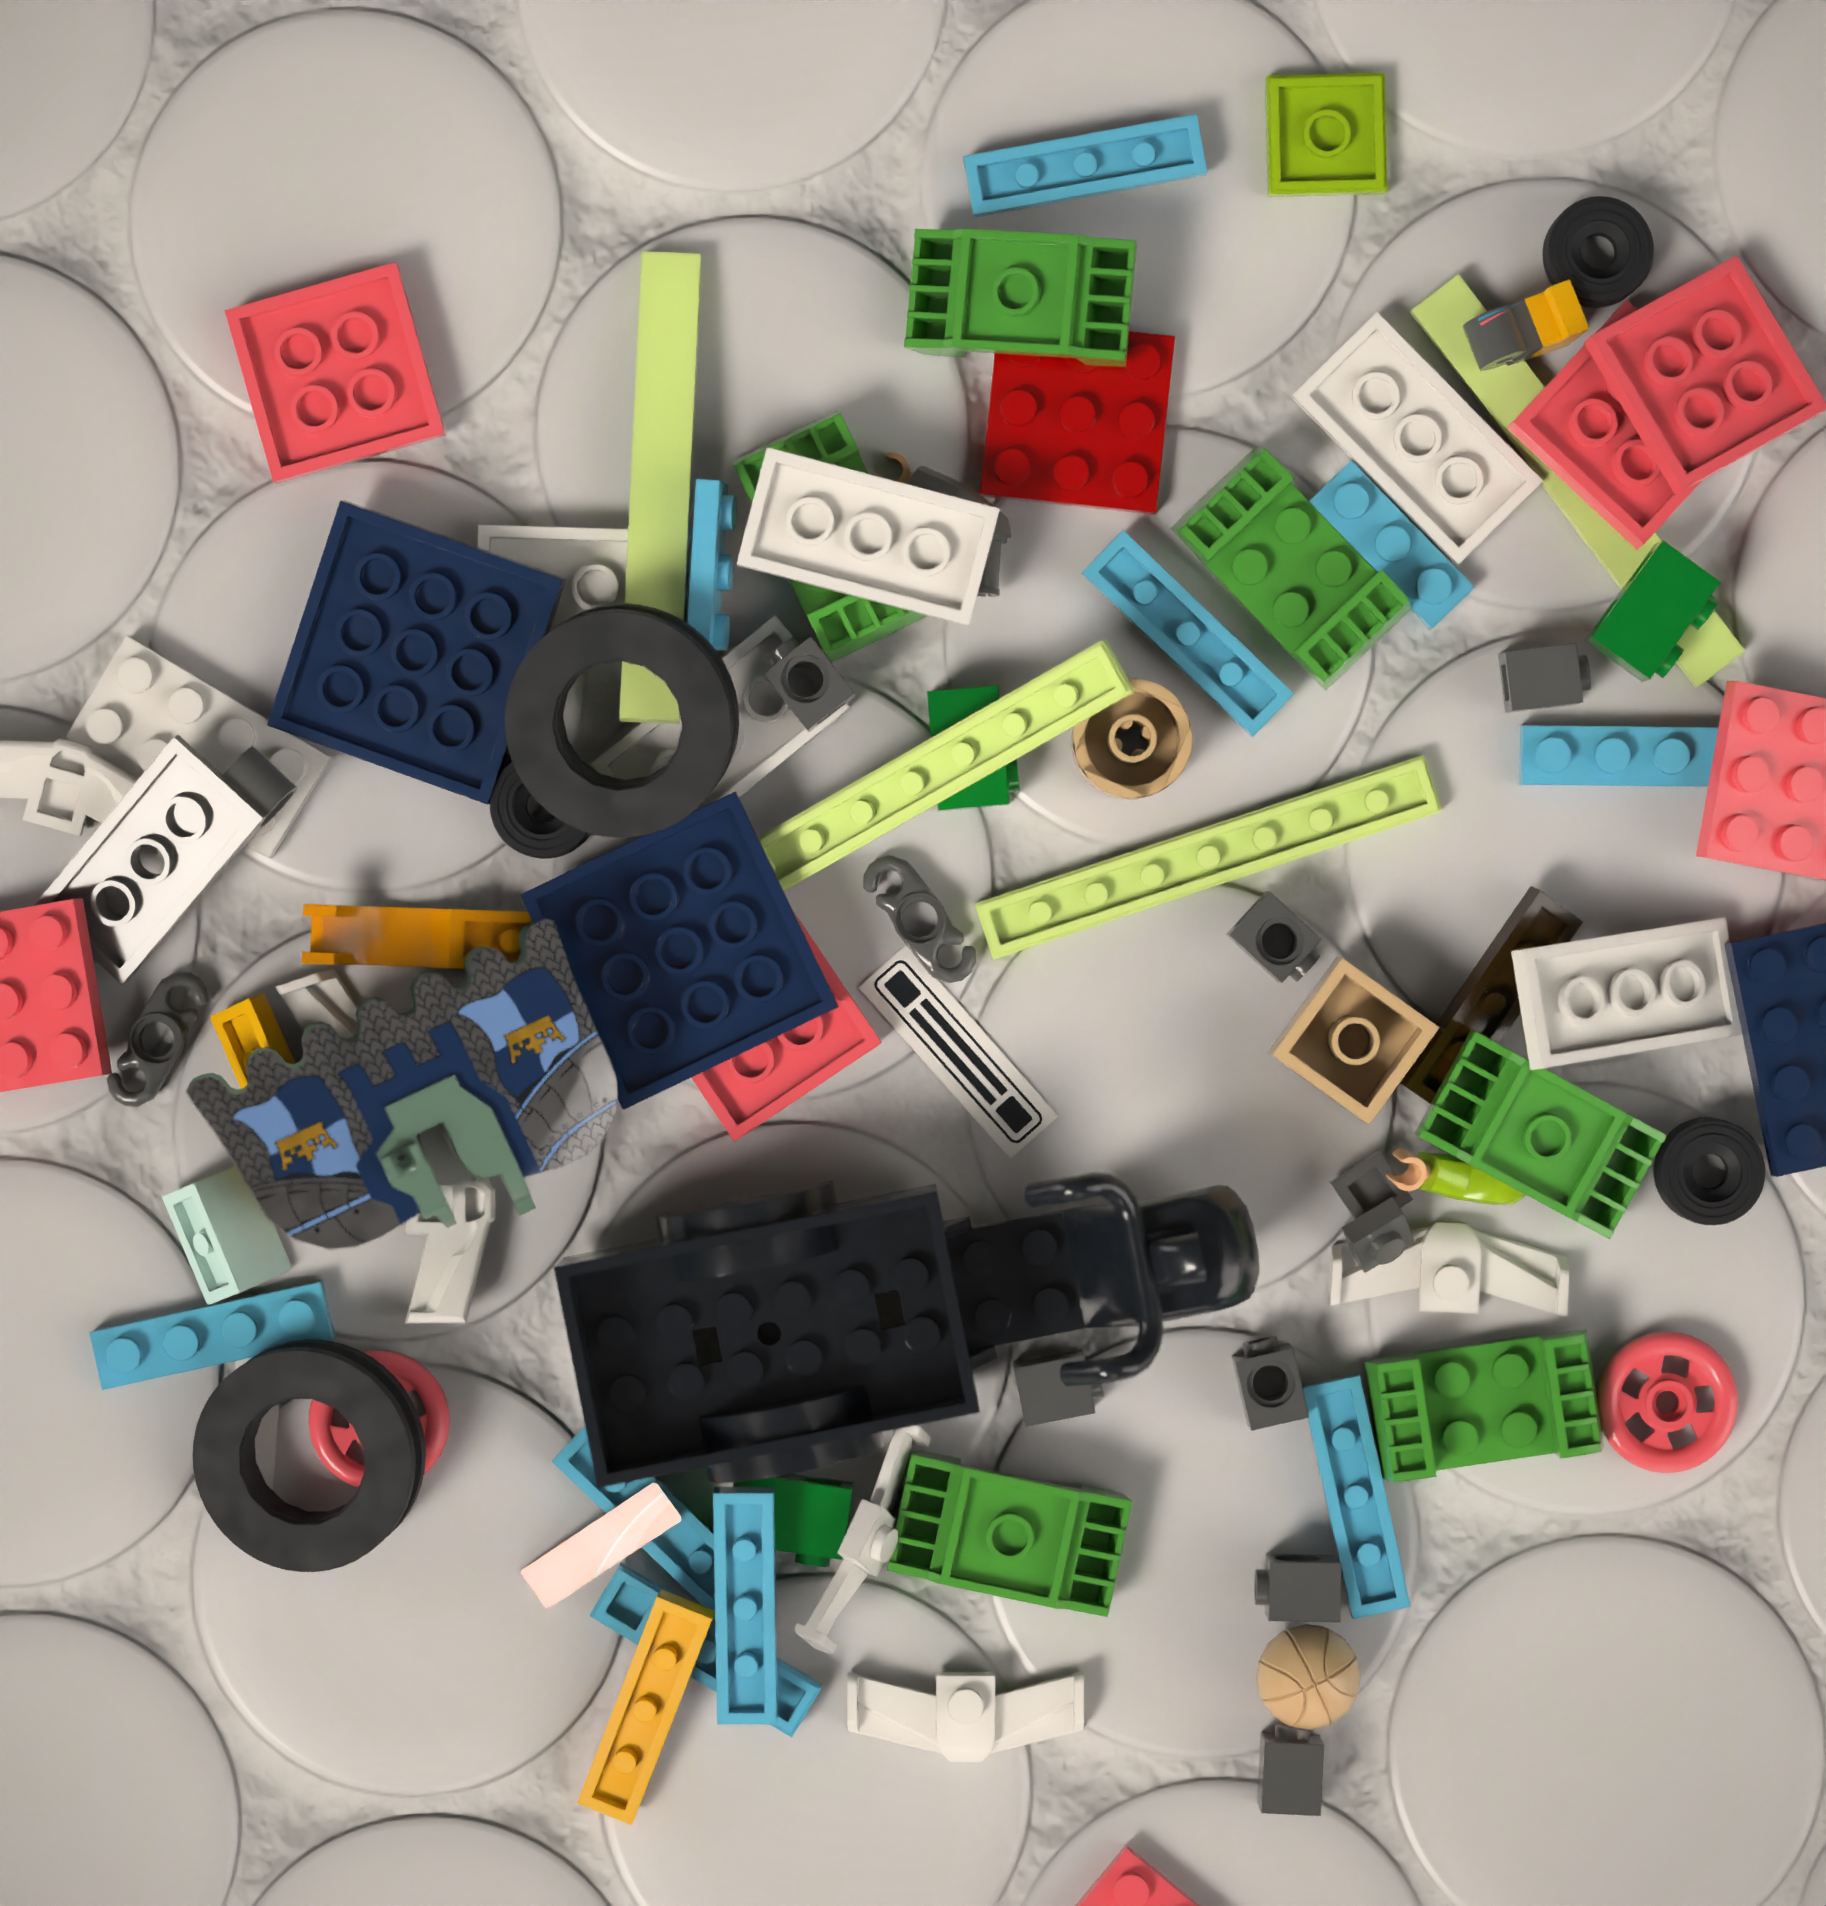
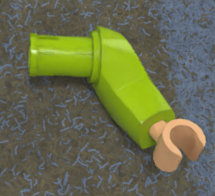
(1451, 1178)

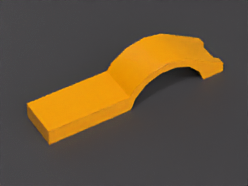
(408, 935)

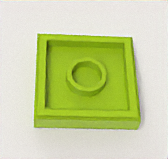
(1326, 134)

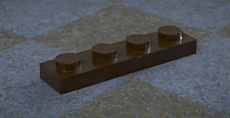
(1490, 995)

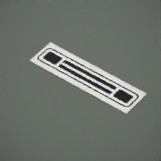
(958, 1052)

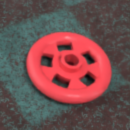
(1703, 1369)
(333, 1441)

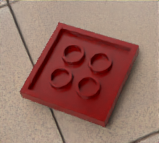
(1079, 429)

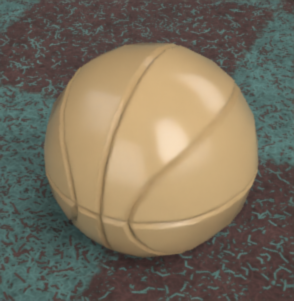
(1308, 1677)

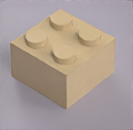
(1353, 1040)

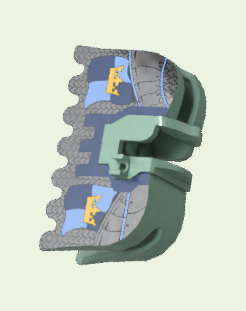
(496, 1061)

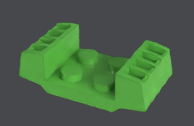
(1021, 294)
(1291, 568)
(838, 619)
(1540, 1134)
(1484, 1404)
(1010, 1535)

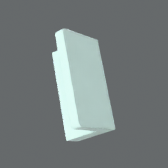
(226, 1235)

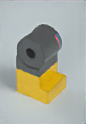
(1526, 327)

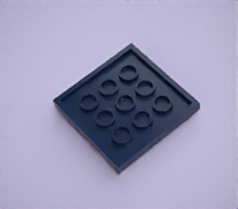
(413, 650)
(683, 949)
(1783, 1027)

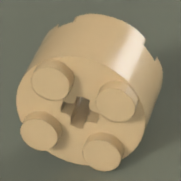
(1144, 771)

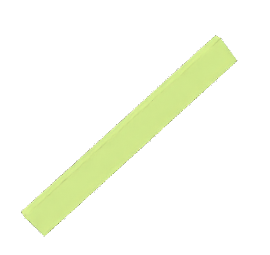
(1503, 396)
(661, 462)
(946, 764)
(1208, 857)

